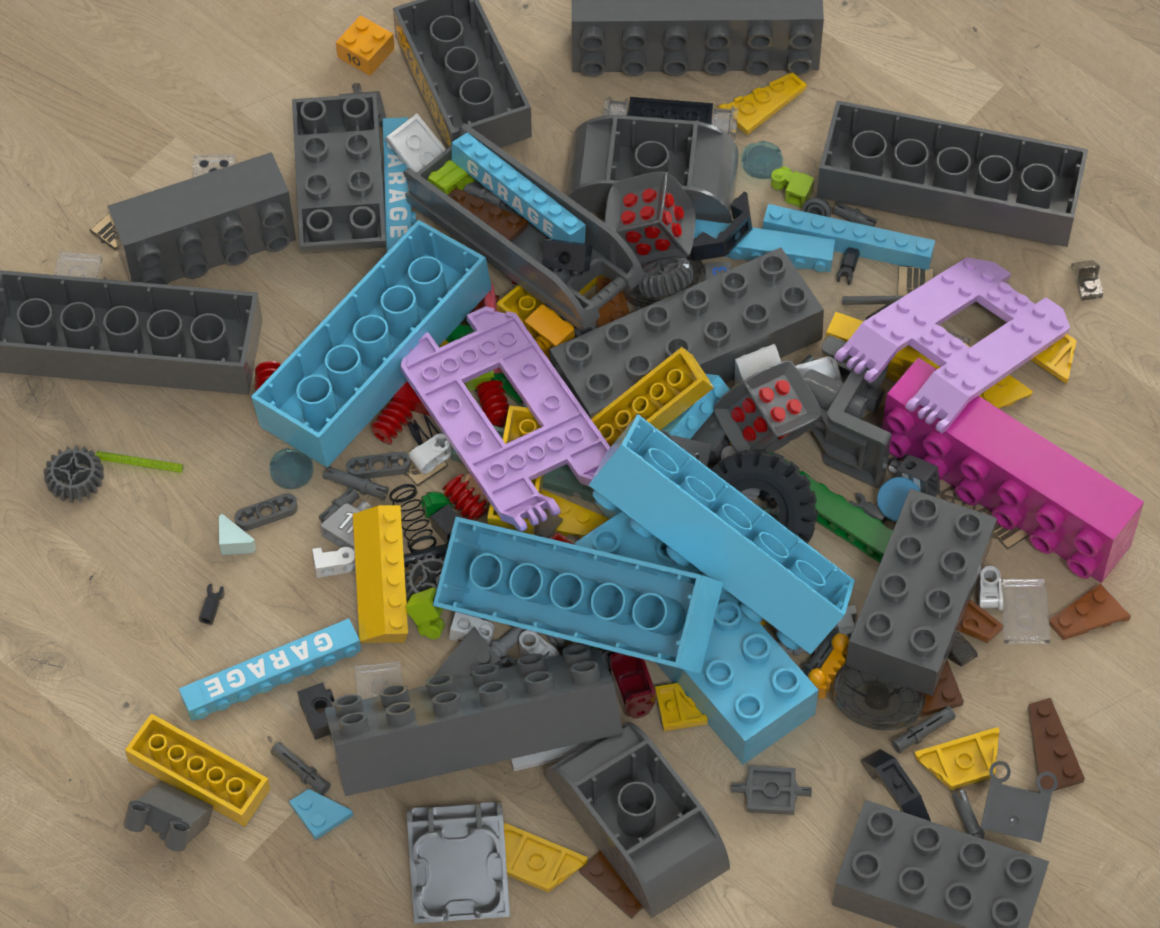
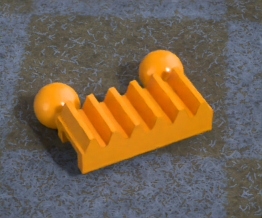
(825, 676)

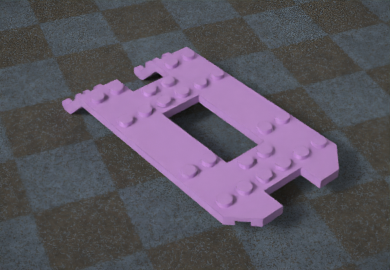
(963, 369)
(501, 468)

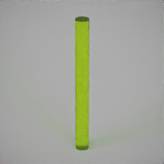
(143, 462)

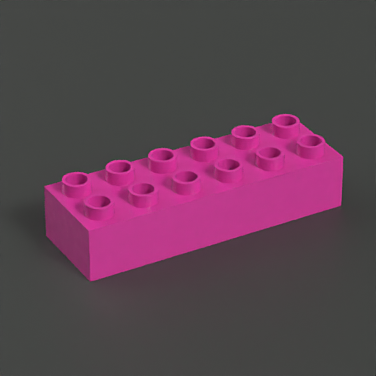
(1018, 478)

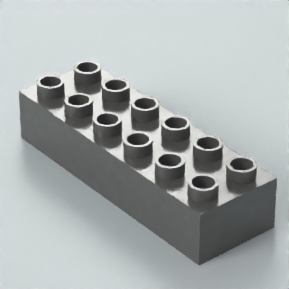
(696, 36)
(951, 173)
(712, 320)
(128, 332)
(472, 719)

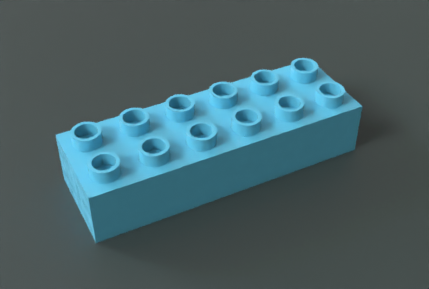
(355, 354)
(722, 535)
(579, 594)
(746, 678)

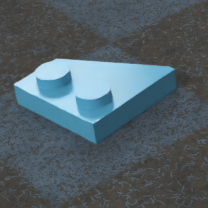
(319, 812)

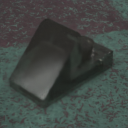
(1087, 279)

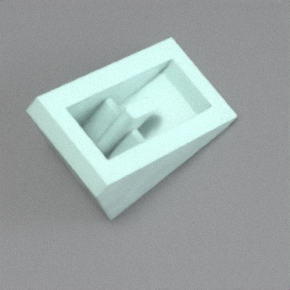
(233, 538)

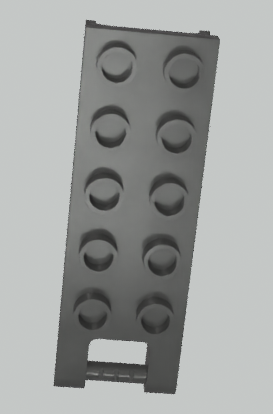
(523, 257)

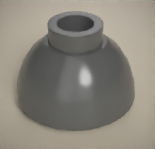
(817, 206)

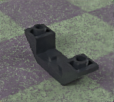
(709, 247)
(896, 782)

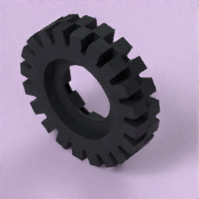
(780, 480)

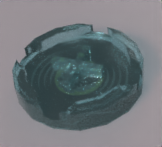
(761, 159)
(291, 469)

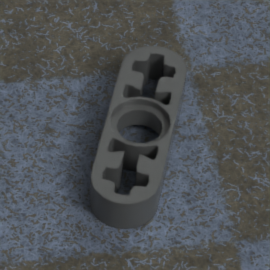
(385, 458)
(263, 520)

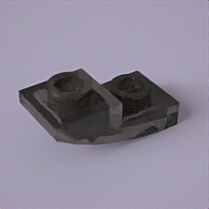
(962, 651)

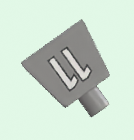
(339, 525)

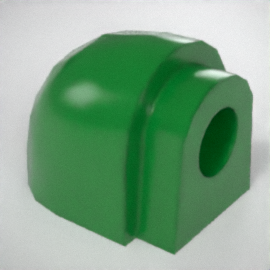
(433, 502)

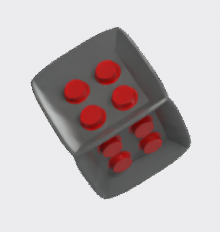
(652, 216)
(768, 409)

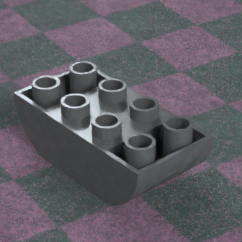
(629, 146)
(339, 173)
(641, 817)

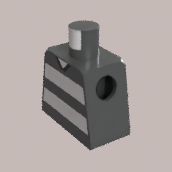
(920, 472)

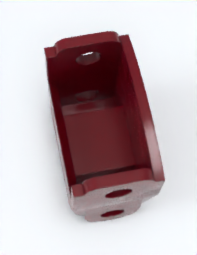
(632, 685)

